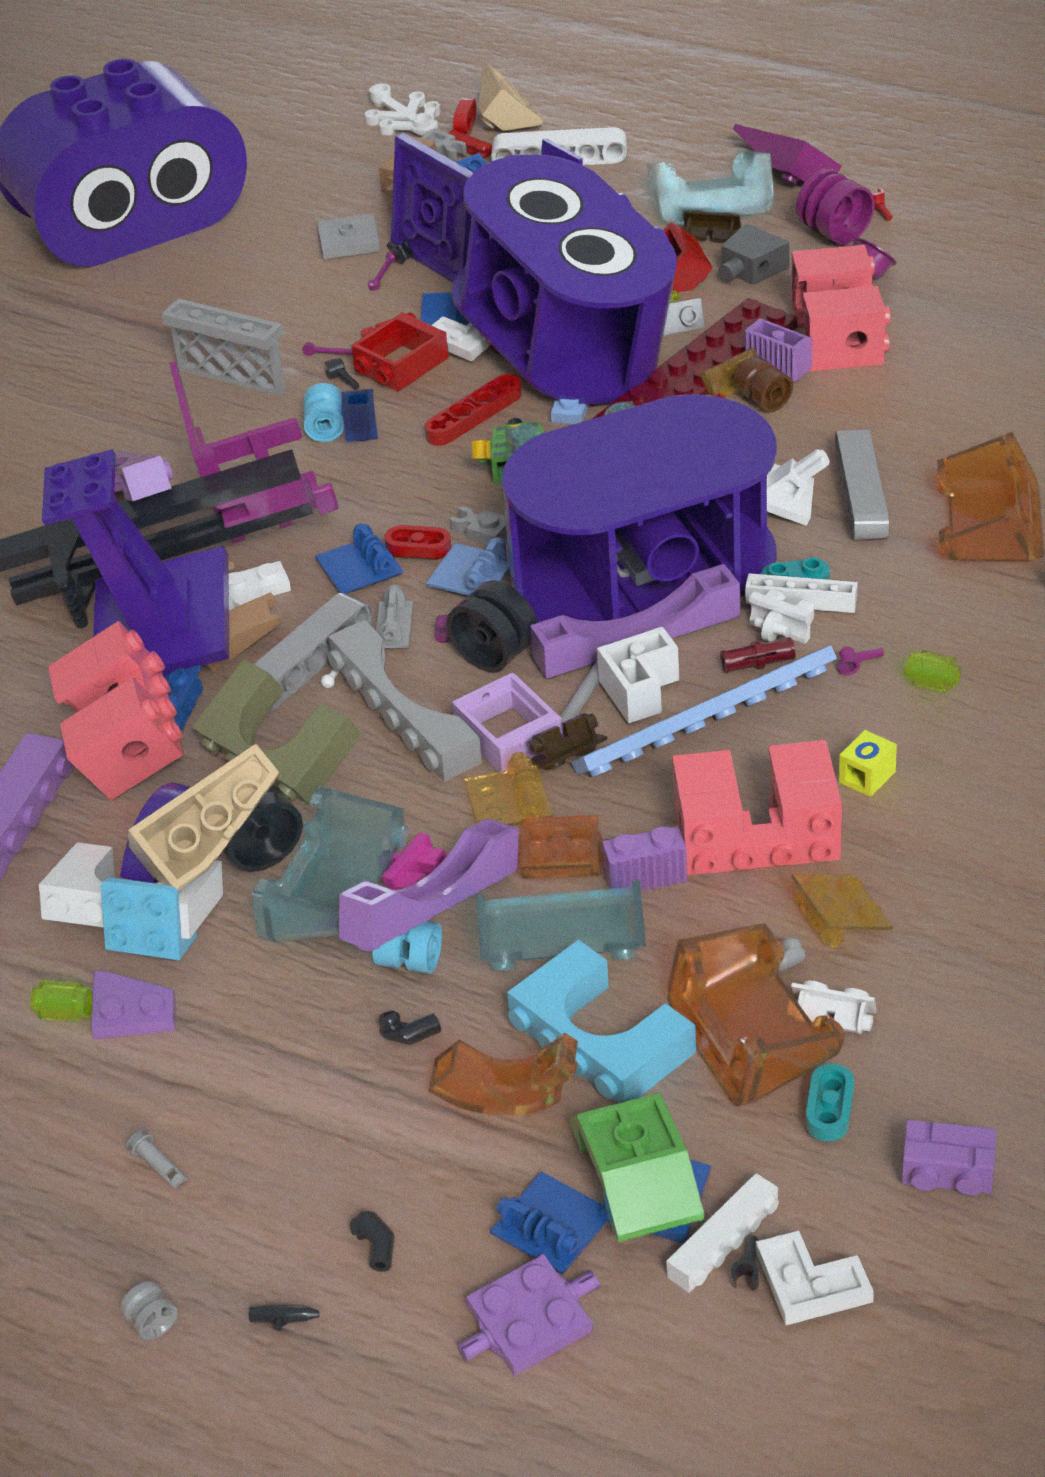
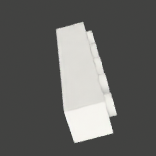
(824, 594)
(722, 1233)

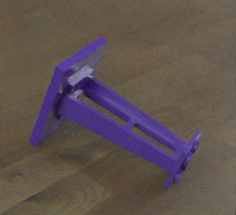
(430, 203)
(171, 604)

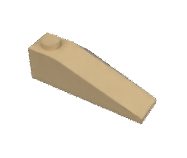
(503, 104)
(198, 824)

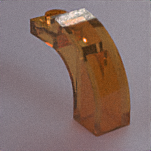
(500, 1085)

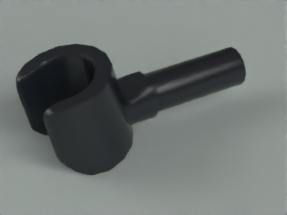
(401, 251)
(337, 369)
(747, 1265)

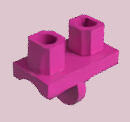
(413, 863)

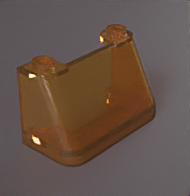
(990, 504)
(744, 1013)

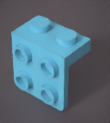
(142, 919)

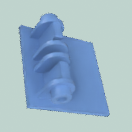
(468, 567)

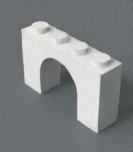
(74, 889)

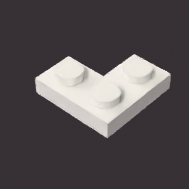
(462, 339)
(257, 582)
(806, 1289)

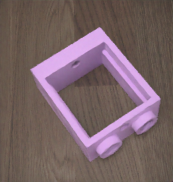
(501, 696)

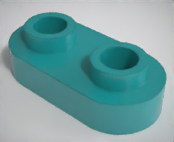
(805, 568)
(827, 1105)

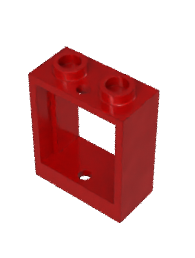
(428, 351)

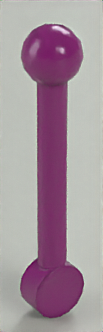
(374, 284)
(309, 348)

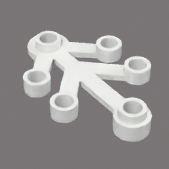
(419, 123)

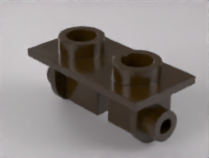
(722, 224)
(578, 740)

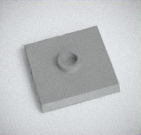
(348, 236)

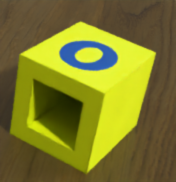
(867, 763)

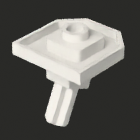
(792, 486)

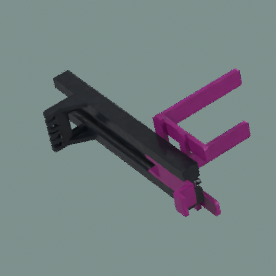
(242, 498)

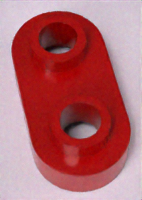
(418, 541)

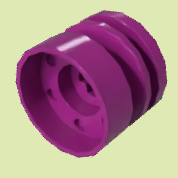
(835, 206)

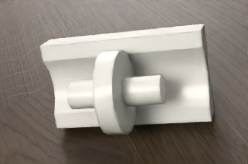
(779, 617)

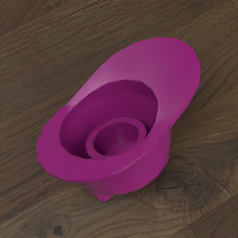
(882, 259)

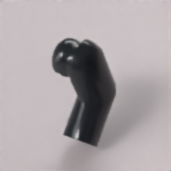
(406, 1032)
(372, 1227)

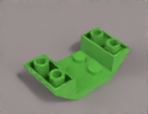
(640, 1166)

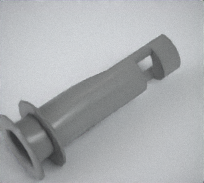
(141, 1144)

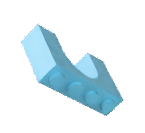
(617, 1064)

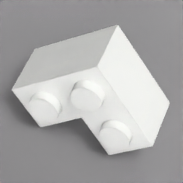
(636, 670)

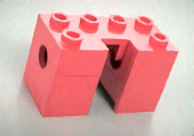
(839, 307)
(122, 710)
(802, 810)

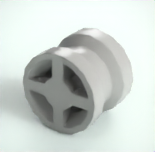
(148, 1310)

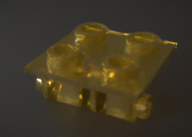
(509, 793)
(836, 905)

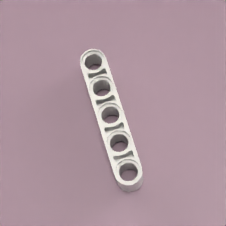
(571, 140)

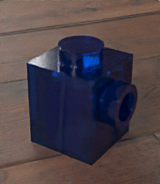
(359, 415)

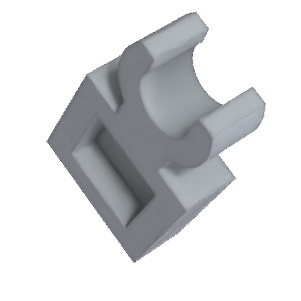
(446, 144)
(479, 527)

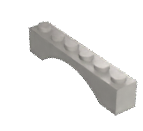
(438, 738)

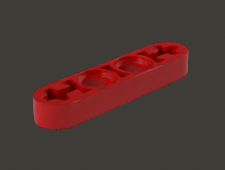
(449, 426)

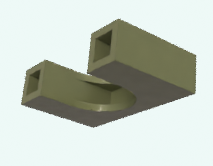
(303, 762)

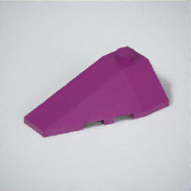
(788, 155)

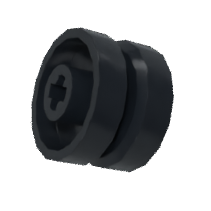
(491, 626)
(266, 834)

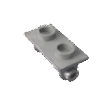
(684, 316)
(395, 618)

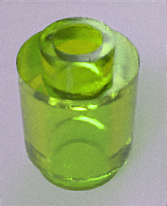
(932, 670)
(61, 1000)

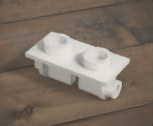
(848, 1006)

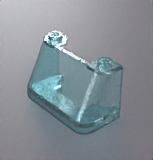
(743, 193)
(342, 847)

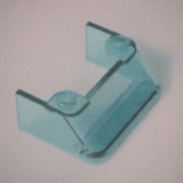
(550, 923)

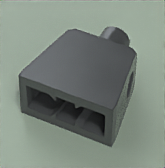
(753, 255)

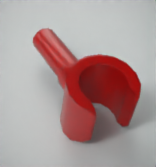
(880, 204)

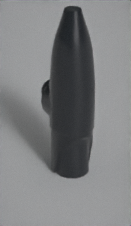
(281, 1314)

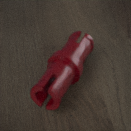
(735, 658)

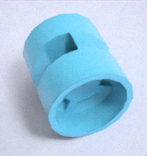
(323, 412)
(416, 949)

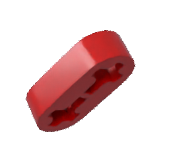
(465, 116)

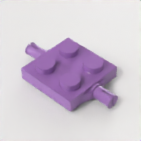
(528, 1315)

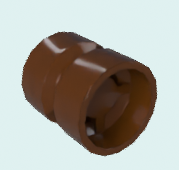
(763, 383)

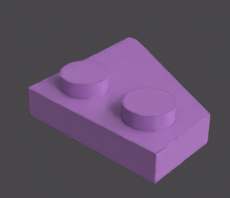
(130, 1006)

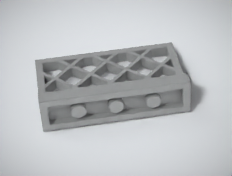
(226, 328)

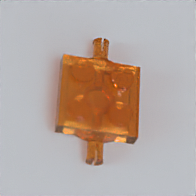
(560, 847)

